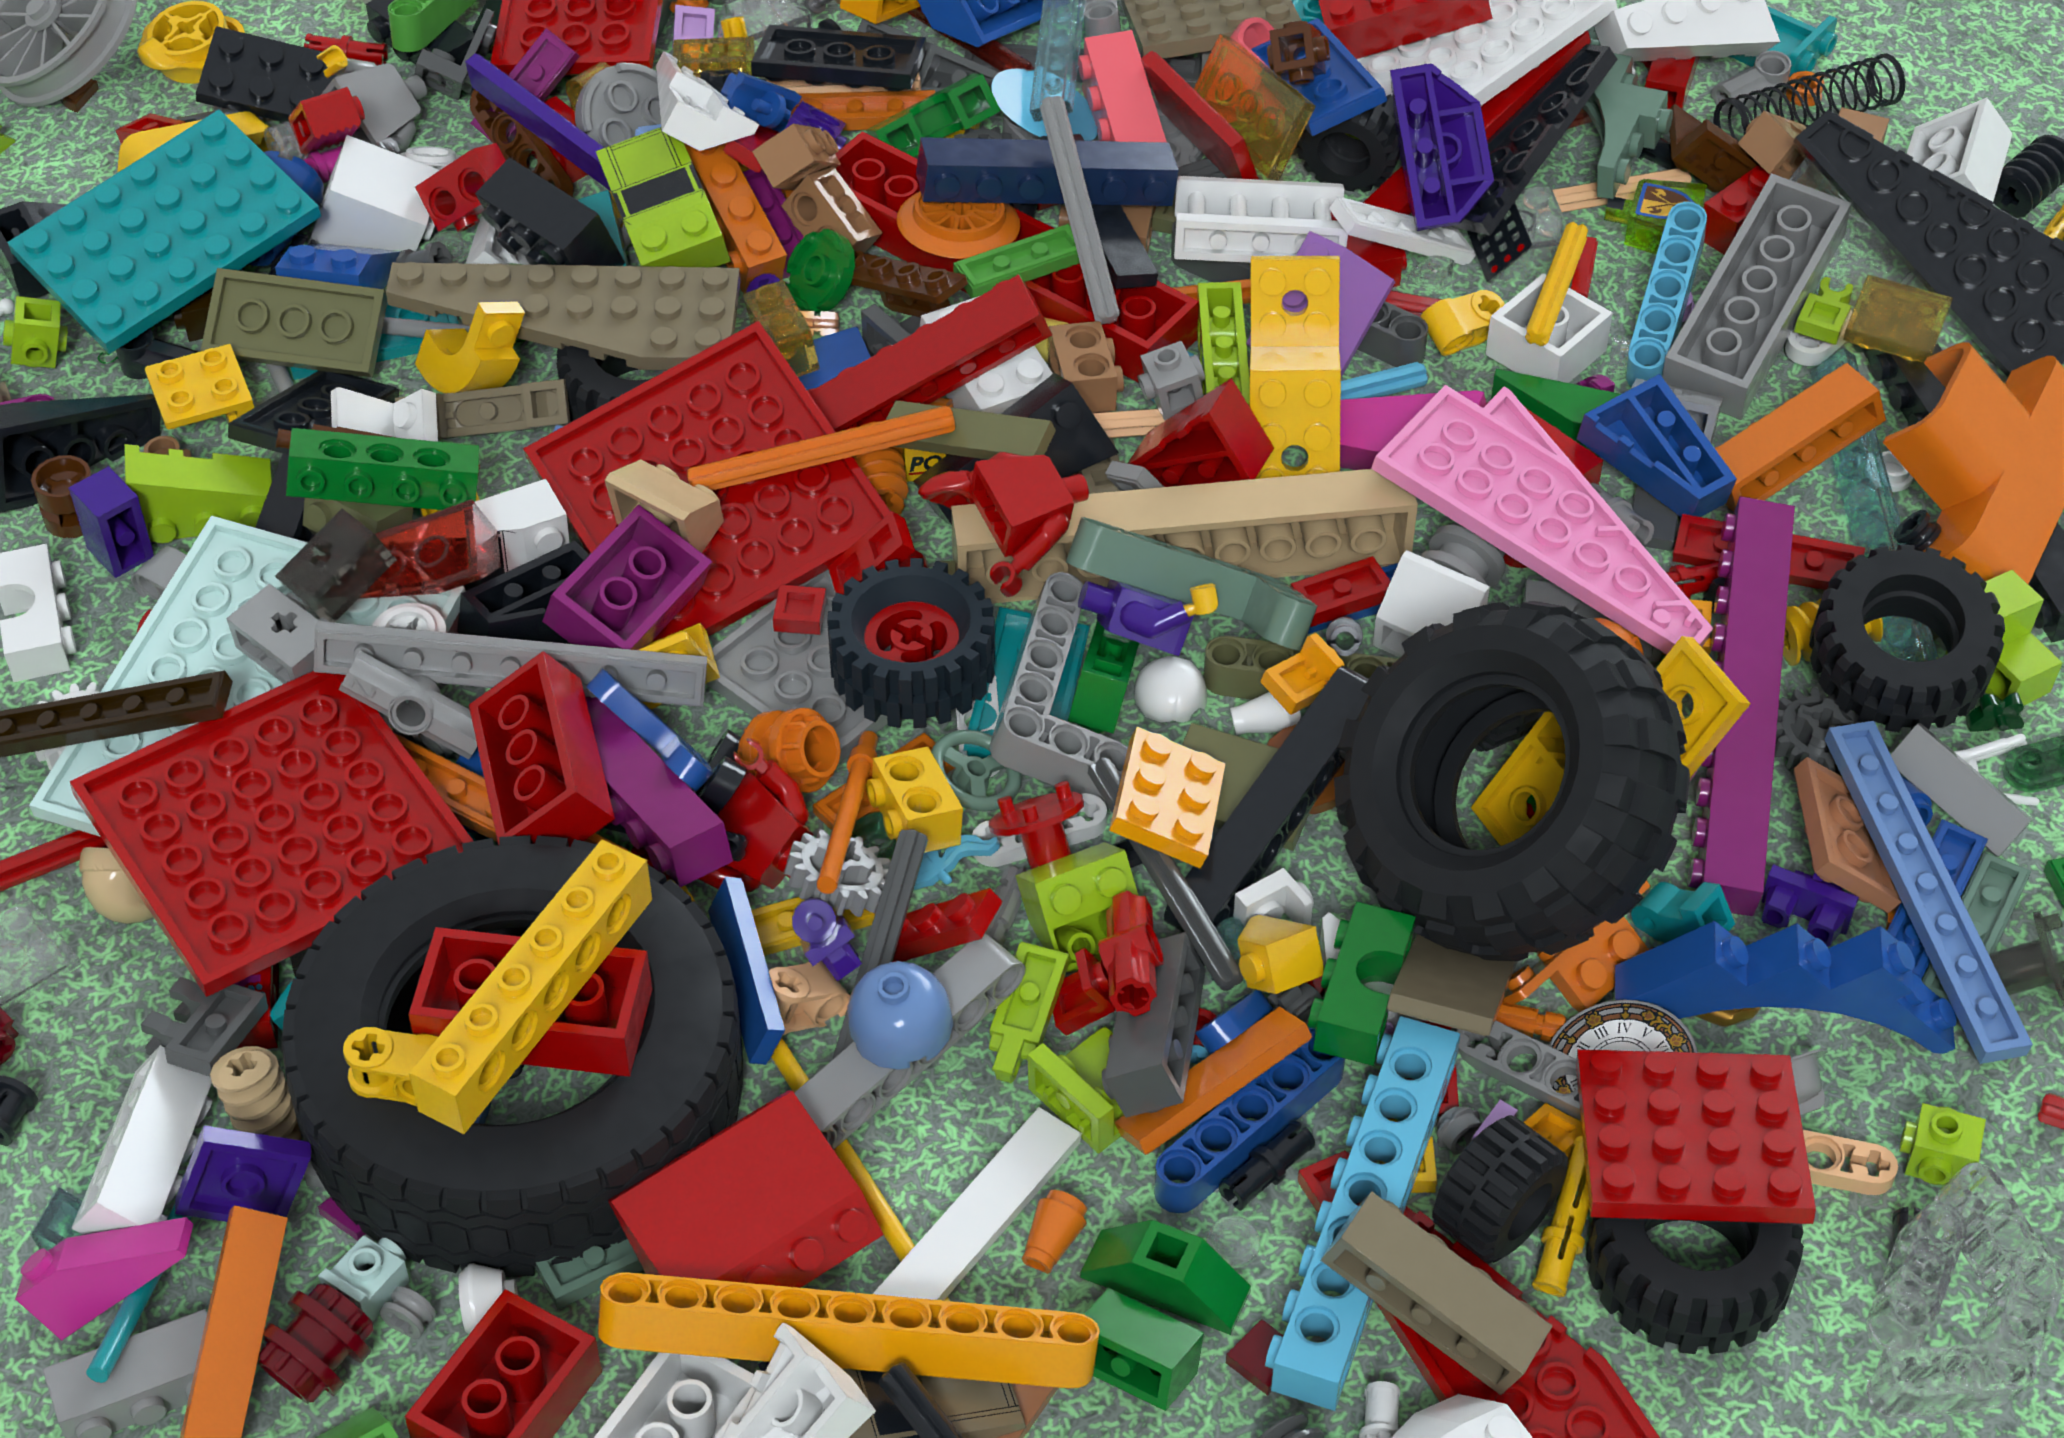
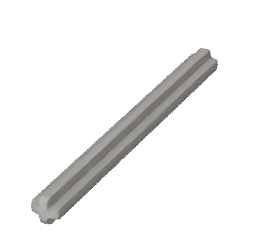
(1079, 210)

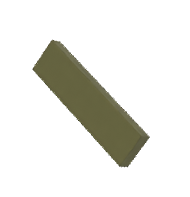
(981, 433)

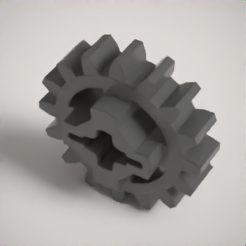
(1804, 725)

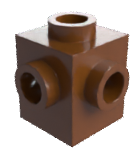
(1288, 43)

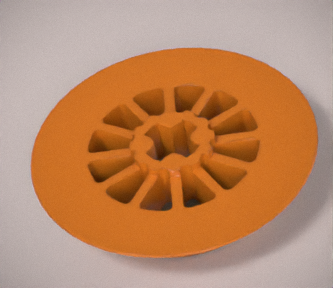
(957, 227)

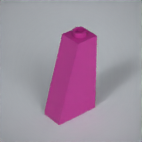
(1374, 421)

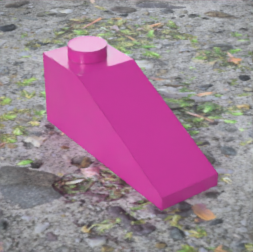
(97, 1271)

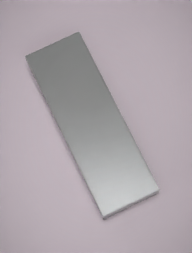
(1959, 789)

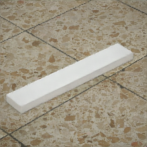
(983, 1210)

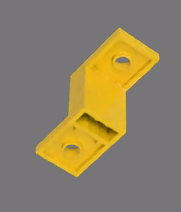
(1296, 361)
(1540, 758)

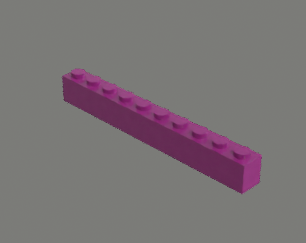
(1750, 653)

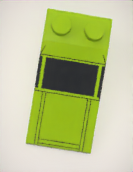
(662, 202)

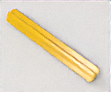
(1556, 284)

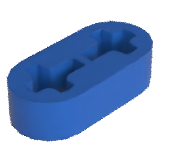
(1233, 1021)

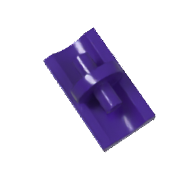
(1810, 898)
(825, 937)

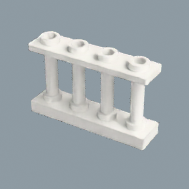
(1251, 217)

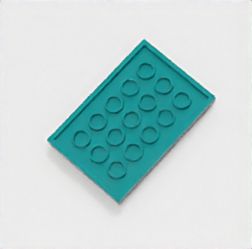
(163, 229)

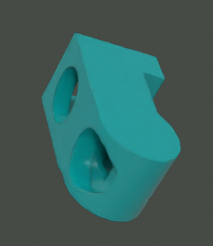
(1672, 912)

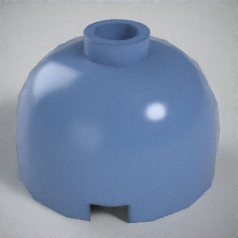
(899, 1015)

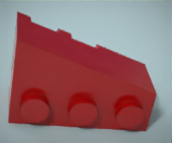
(1206, 442)

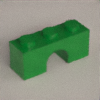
(939, 115)
(1351, 1015)

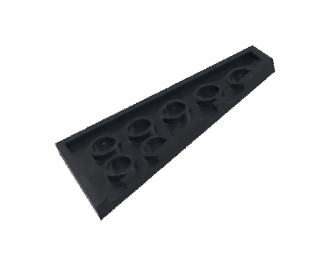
(1533, 132)

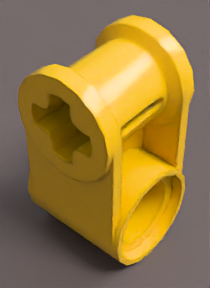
(1461, 320)
(389, 1067)

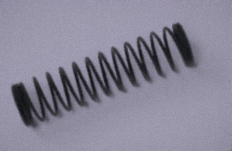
(1869, 83)

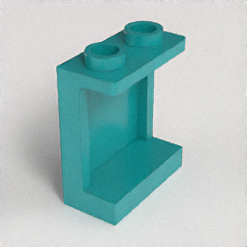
(1799, 41)

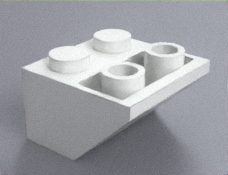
(1422, 596)

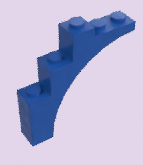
(1791, 969)

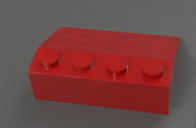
(750, 1205)

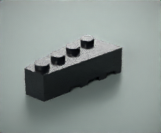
(1075, 445)

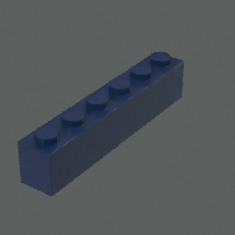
(1025, 171)

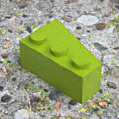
(184, 492)

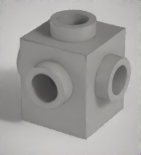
(1171, 378)

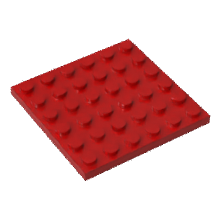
(705, 411)
(265, 823)

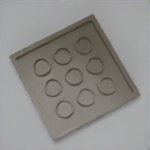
(1194, 26)

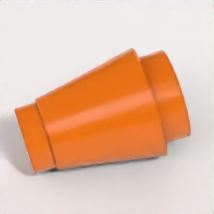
(1054, 1228)

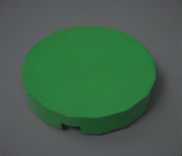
(820, 270)

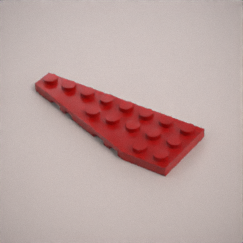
(1563, 1389)

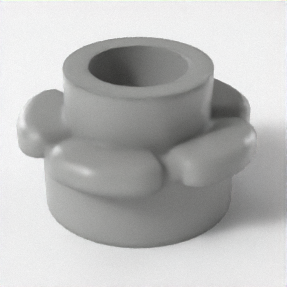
(1457, 1123)

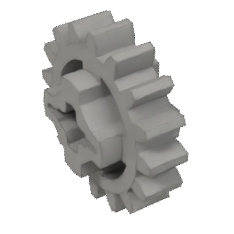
(860, 877)

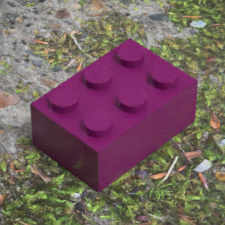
(628, 586)

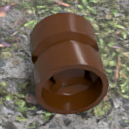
(51, 488)

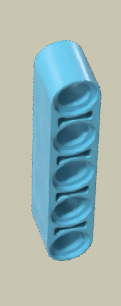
(1667, 291)

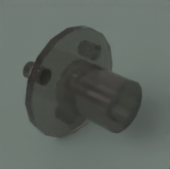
(2032, 962)

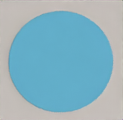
(1013, 94)

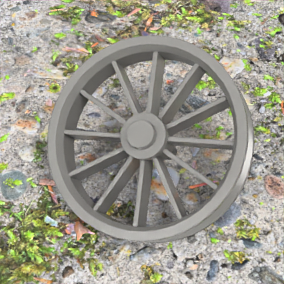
(36, 31)

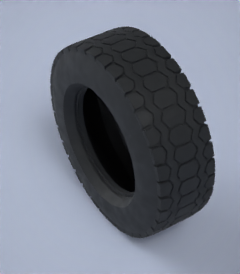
(509, 1188)

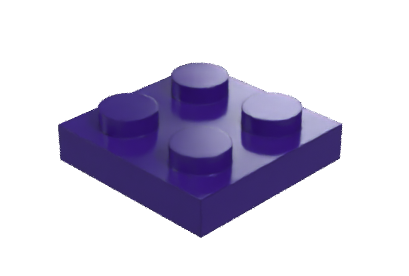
(242, 1172)

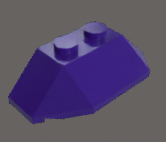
(1439, 146)

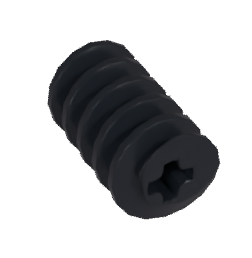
(2031, 176)

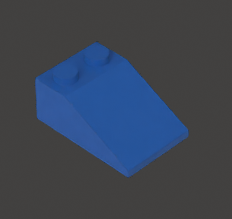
(338, 264)

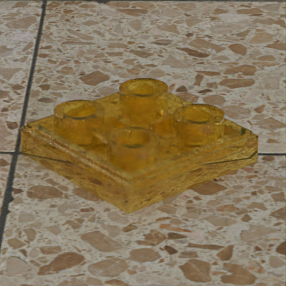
(1897, 319)

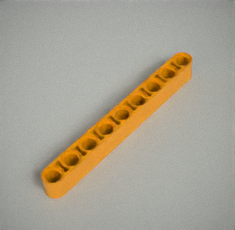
(849, 1328)

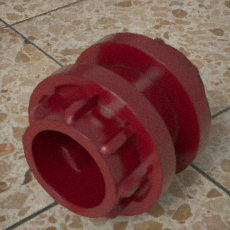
(315, 1343)

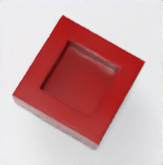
(799, 609)

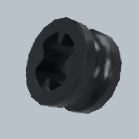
(1918, 531)

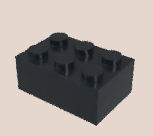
(544, 220)

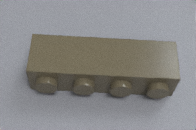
(1437, 1293)

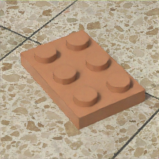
(1839, 839)

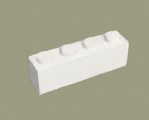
(145, 1147)

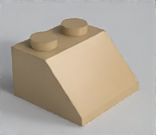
(685, 509)

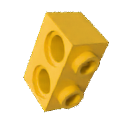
(917, 797)

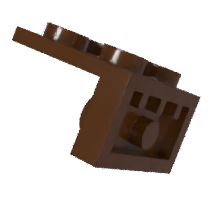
(1707, 151)

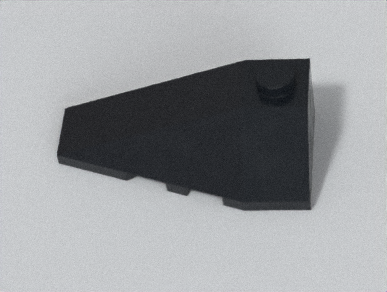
(73, 427)

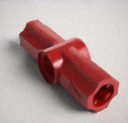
(1131, 953)

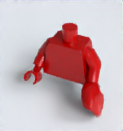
(1020, 502)
(770, 816)

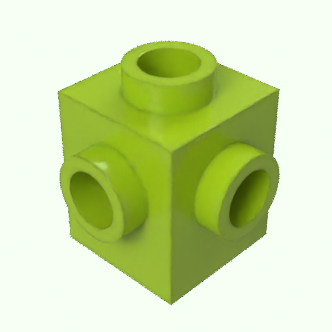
(35, 332)
(1941, 1143)

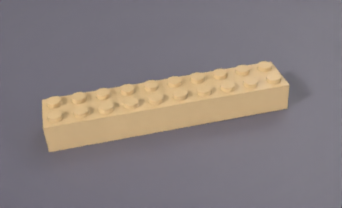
(1257, 524)

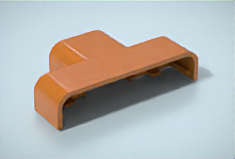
(1990, 460)

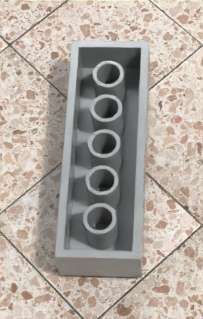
(1757, 293)

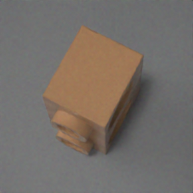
(795, 154)
(828, 203)
(1087, 360)

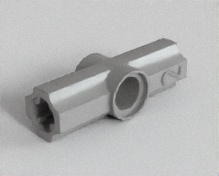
(386, 692)

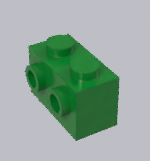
(1147, 1347)

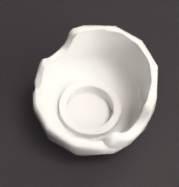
(1170, 690)

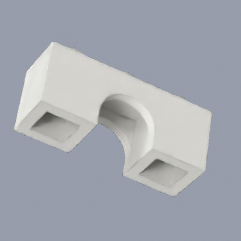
(37, 640)

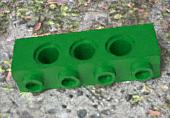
(381, 469)

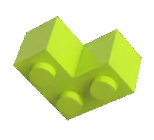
(2025, 662)

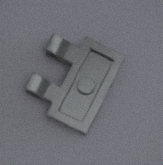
(211, 1024)

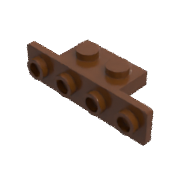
(906, 285)

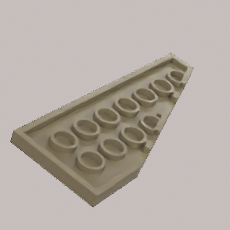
(618, 311)

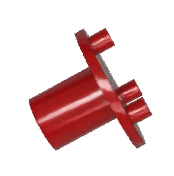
(1039, 823)

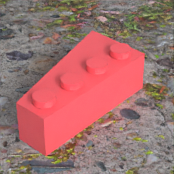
(1118, 89)

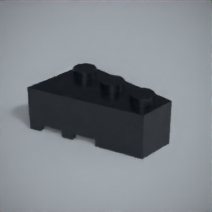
(518, 599)

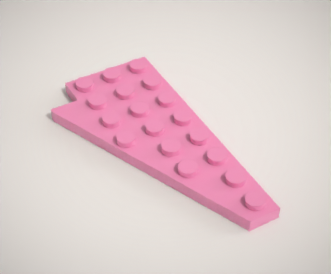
(1525, 497)

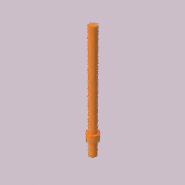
(860, 769)

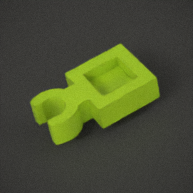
(1825, 313)

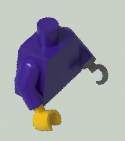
(1146, 615)

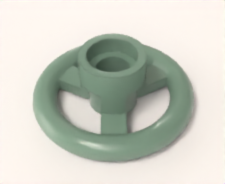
(972, 773)

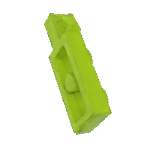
(1026, 1013)

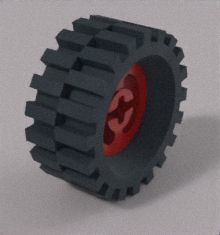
(915, 614)

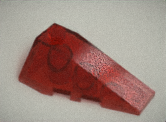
(438, 552)

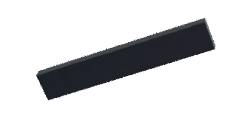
(1123, 250)

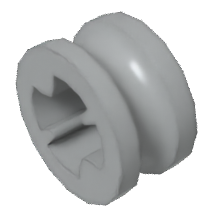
(407, 1312)

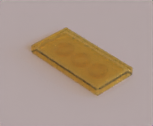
(1255, 104)

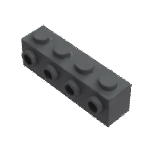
(1154, 1050)

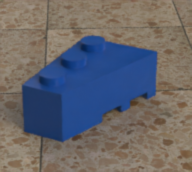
(1659, 448)

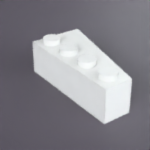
(1688, 29)

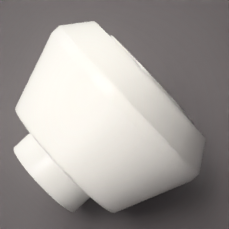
(479, 1290)

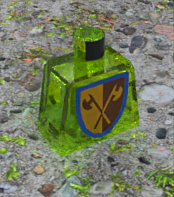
(1649, 210)

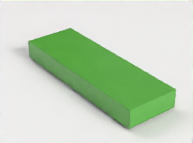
(1027, 257)

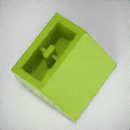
(1071, 896)

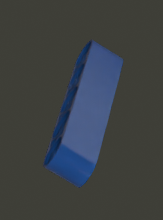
(1229, 1130)

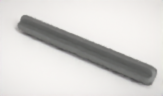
(890, 912)

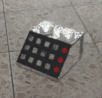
(1523, 240)

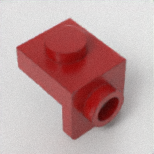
(1083, 995)

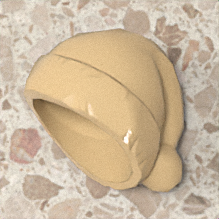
(110, 888)

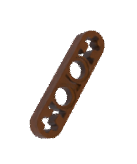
(522, 145)

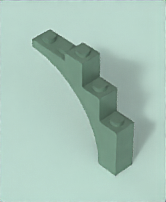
(1626, 121)

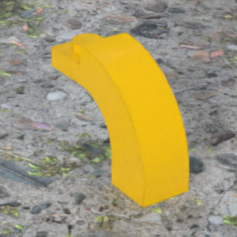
(477, 359)

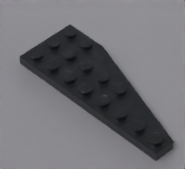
(1955, 242)

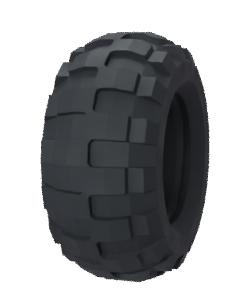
(1595, 839)

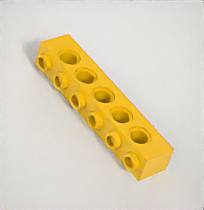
(531, 987)

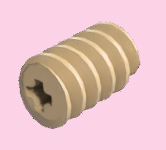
(255, 1093)

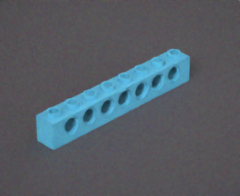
(1414, 1051)

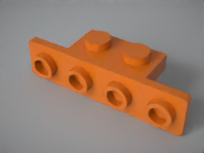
(1583, 971)

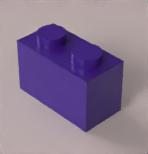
(111, 521)

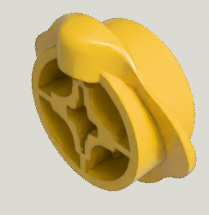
(181, 39)

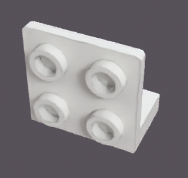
(408, 418)

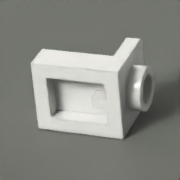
(1273, 897)

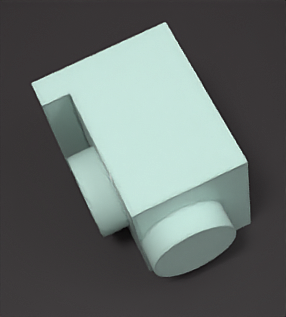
(368, 1274)

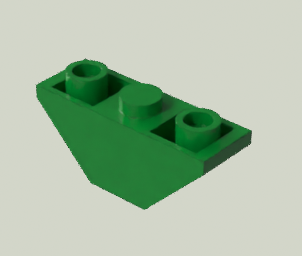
(1168, 1272)

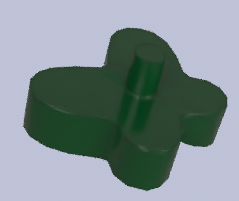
(1996, 713)

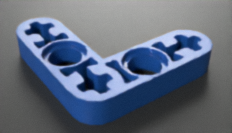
(673, 749)

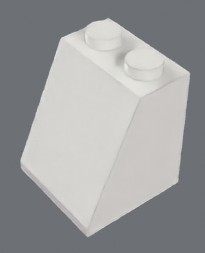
(373, 200)

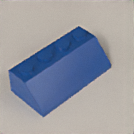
(980, 20)

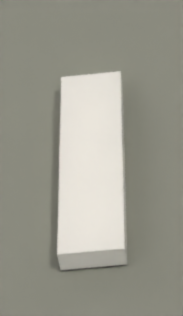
(1400, 231)

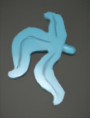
(937, 868)

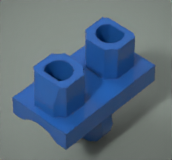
(760, 100)

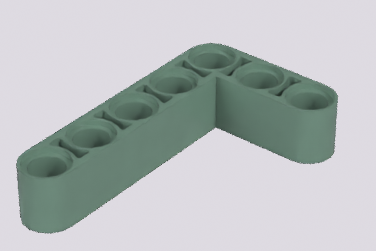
(1256, 599)

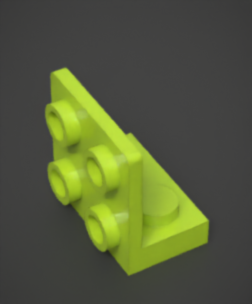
(1075, 1089)

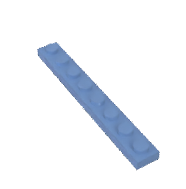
(1928, 893)

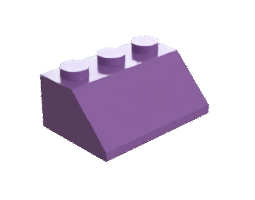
(1360, 294)

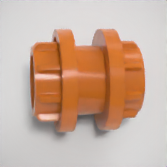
(797, 742)

